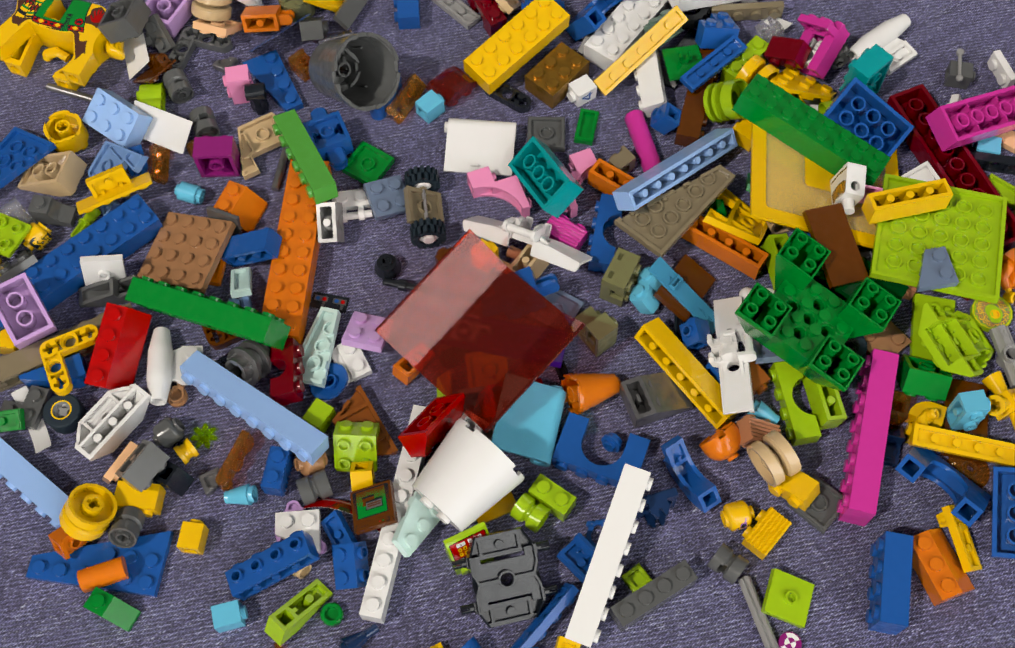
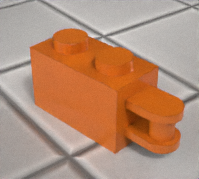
(265, 18)

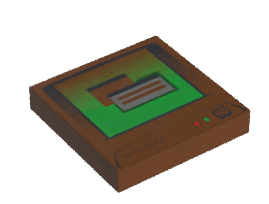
(373, 507)

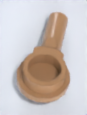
(177, 395)

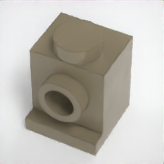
(623, 160)

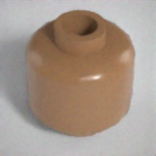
(308, 469)

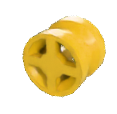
(186, 451)

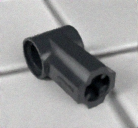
(257, 96)

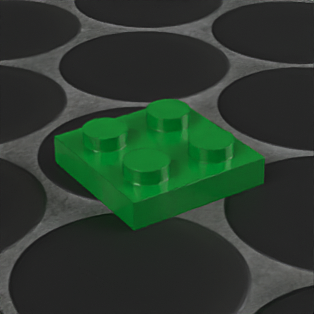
(368, 163)

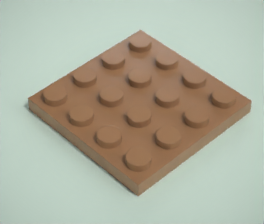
(187, 251)

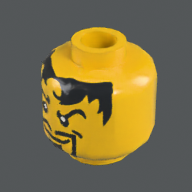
(37, 237)

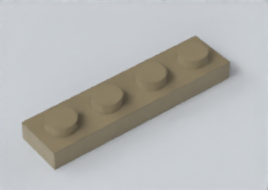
(751, 11)

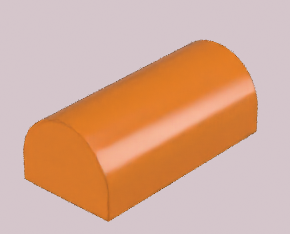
(102, 574)

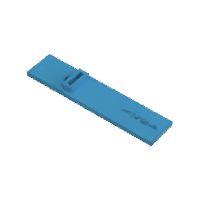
(682, 292)

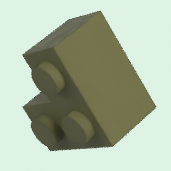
(599, 331)

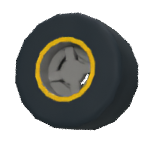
(56, 413)

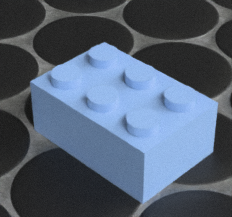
(117, 118)

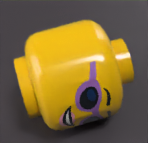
(737, 515)

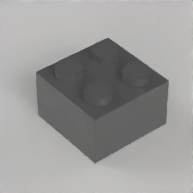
(124, 20)

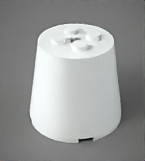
(465, 477)

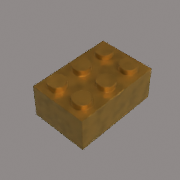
(554, 72)

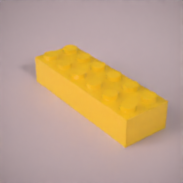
(516, 43)

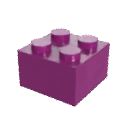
(217, 156)

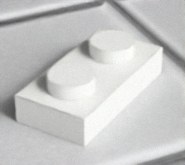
(1001, 69)

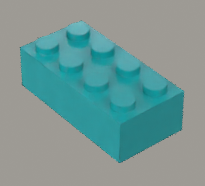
(545, 177)

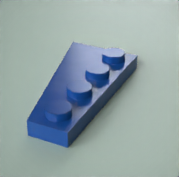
(272, 72)

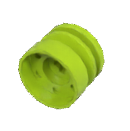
(720, 99)

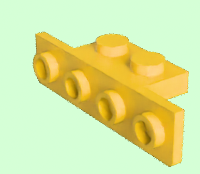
(110, 186)

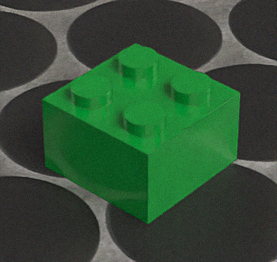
(923, 378)

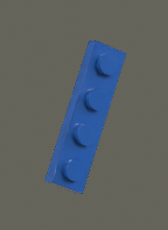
(713, 63)
(549, 615)

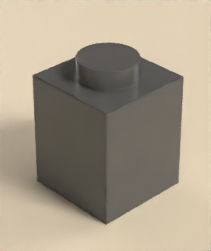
(952, 71)

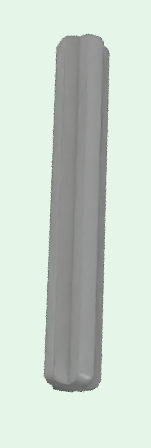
(755, 608)

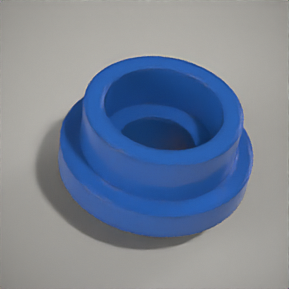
(611, 442)

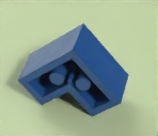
(715, 30)

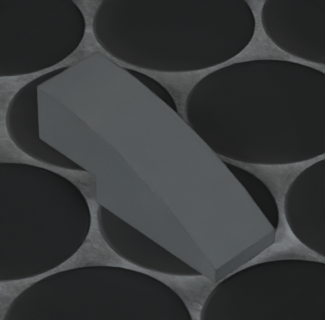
(105, 291)

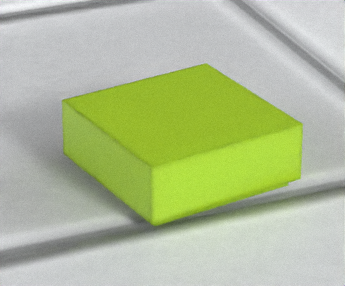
(636, 578)

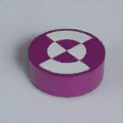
(789, 640)

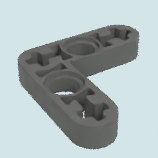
(192, 42)

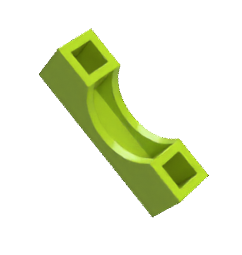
(800, 426)

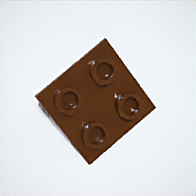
(158, 64)

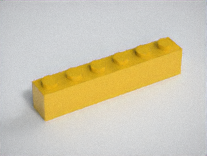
(684, 370)

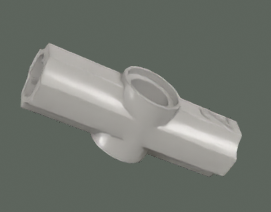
(1004, 346)

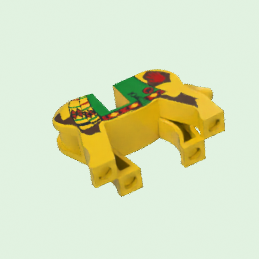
(52, 25)

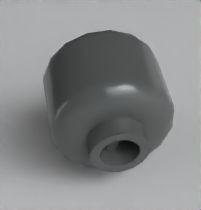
(168, 432)

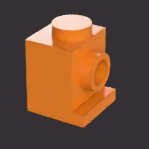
(63, 543)

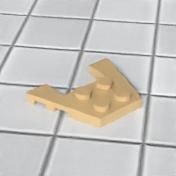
(254, 140)

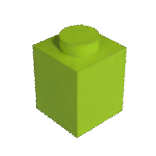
(319, 415)

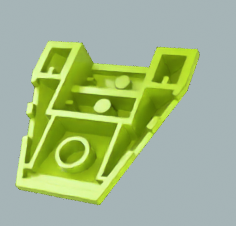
(954, 340)

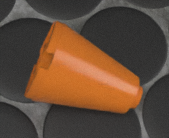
(588, 389)

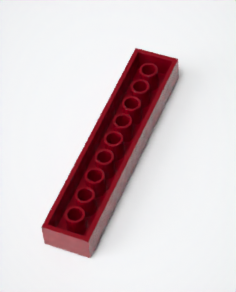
(954, 164)

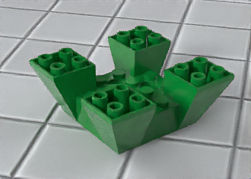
(809, 322)

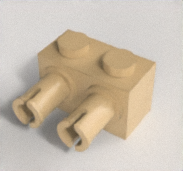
(523, 260)

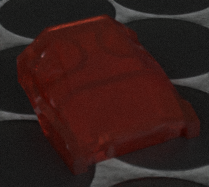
(452, 85)

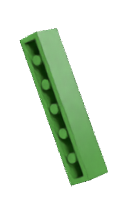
(304, 157)

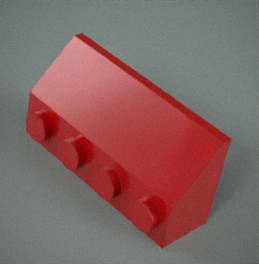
(118, 347)

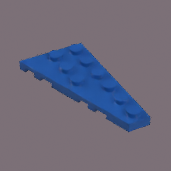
(20, 152)
(144, 564)

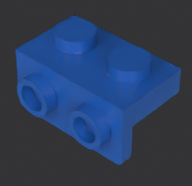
(577, 556)
(350, 565)

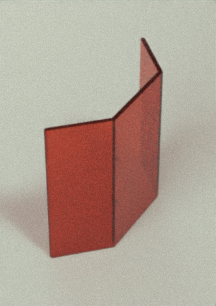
(478, 330)

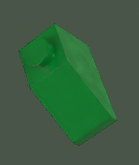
(112, 609)

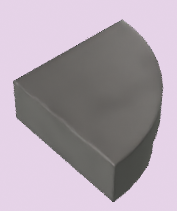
(221, 64)
(208, 481)

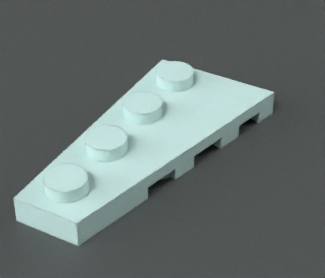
(319, 346)

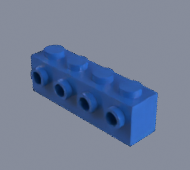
(272, 565)

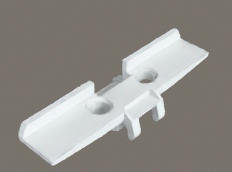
(520, 229)
(734, 385)

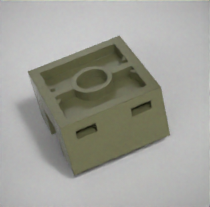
(620, 277)

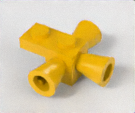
(1003, 399)

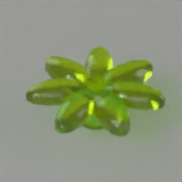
(204, 436)

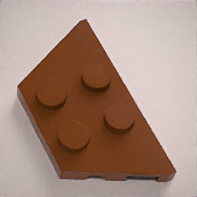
(360, 410)

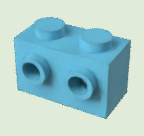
(968, 410)

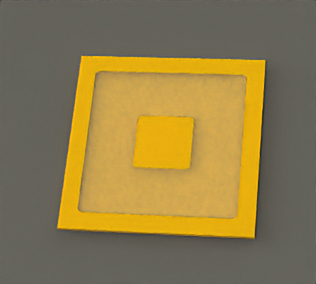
(790, 183)

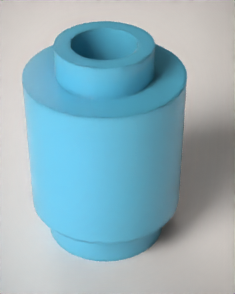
(190, 193)

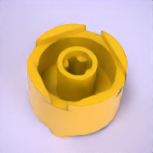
(66, 131)

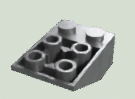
(652, 398)

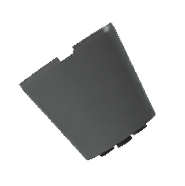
(356, 70)

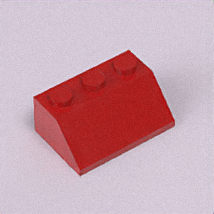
(432, 424)

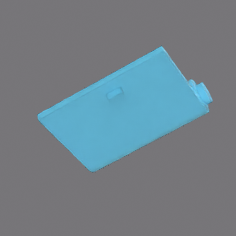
(532, 424)

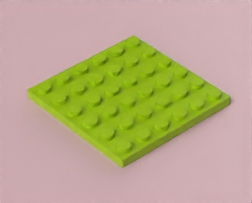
(968, 228)

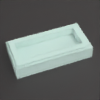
(241, 282)

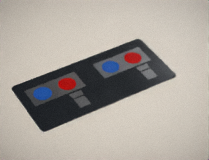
(330, 301)

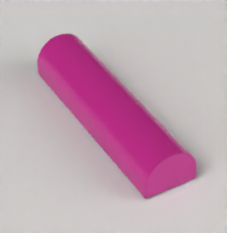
(642, 139)

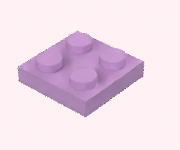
(361, 332)

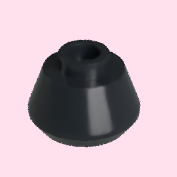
(387, 266)

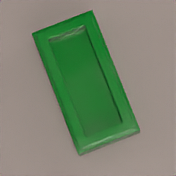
(586, 126)

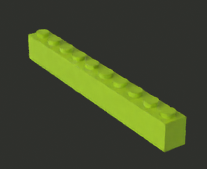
(824, 401)

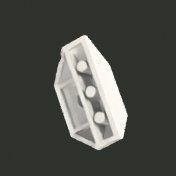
(111, 421)

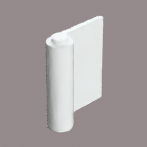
(479, 144)

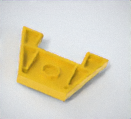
(738, 221)

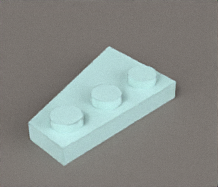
(414, 526)

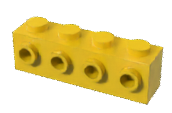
(907, 201)

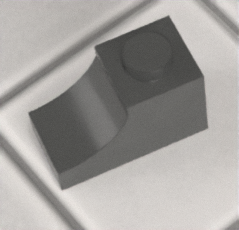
(51, 212)

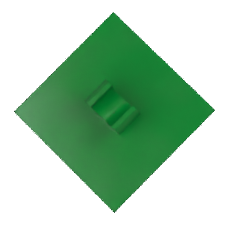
(680, 60)

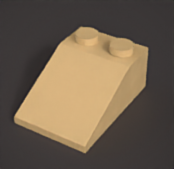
(54, 174)

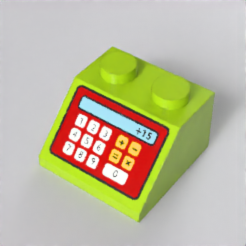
(458, 545)

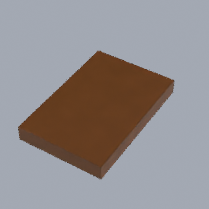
(695, 277)

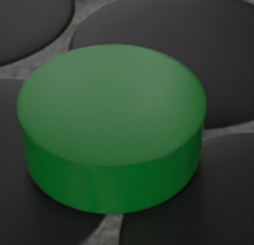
(332, 614)

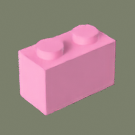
(234, 80)

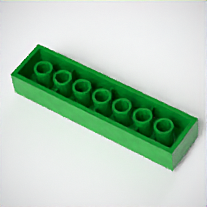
(807, 129)
(208, 311)

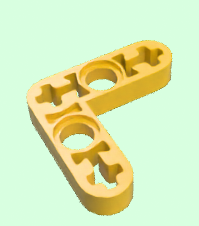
(57, 355)

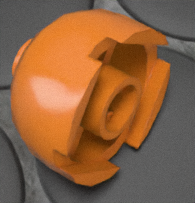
(723, 443)

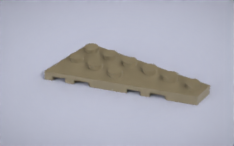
(673, 213)

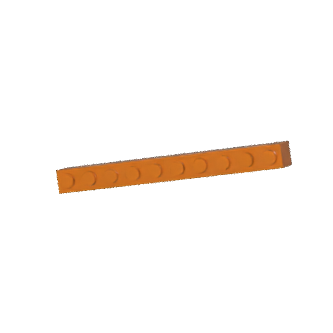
(711, 239)

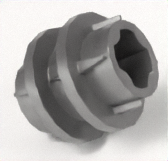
(249, 361)

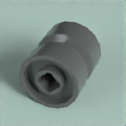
(178, 86)
(204, 122)
(315, 487)
(126, 527)
(728, 563)

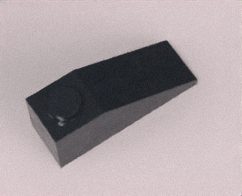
(174, 479)

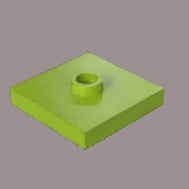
(787, 598)

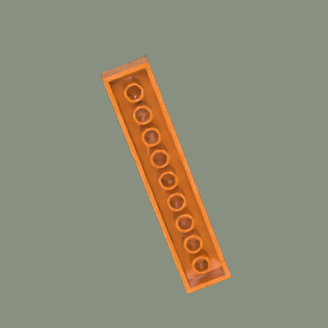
(294, 270)

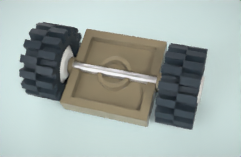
(424, 207)

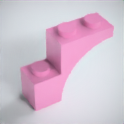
(578, 166)
(485, 184)

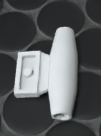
(886, 37)
(164, 365)

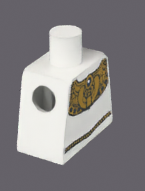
(848, 186)

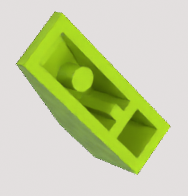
(296, 612)

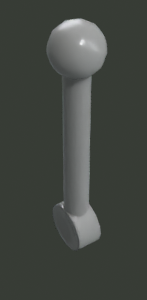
(959, 53)

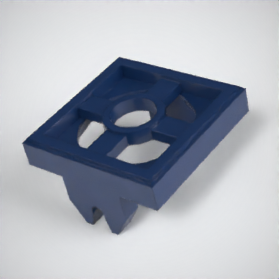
(658, 506)

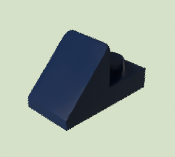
(894, 440)

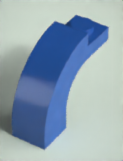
(688, 477)

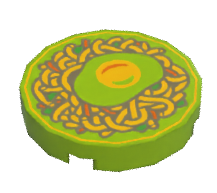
(991, 315)

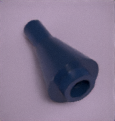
(358, 639)

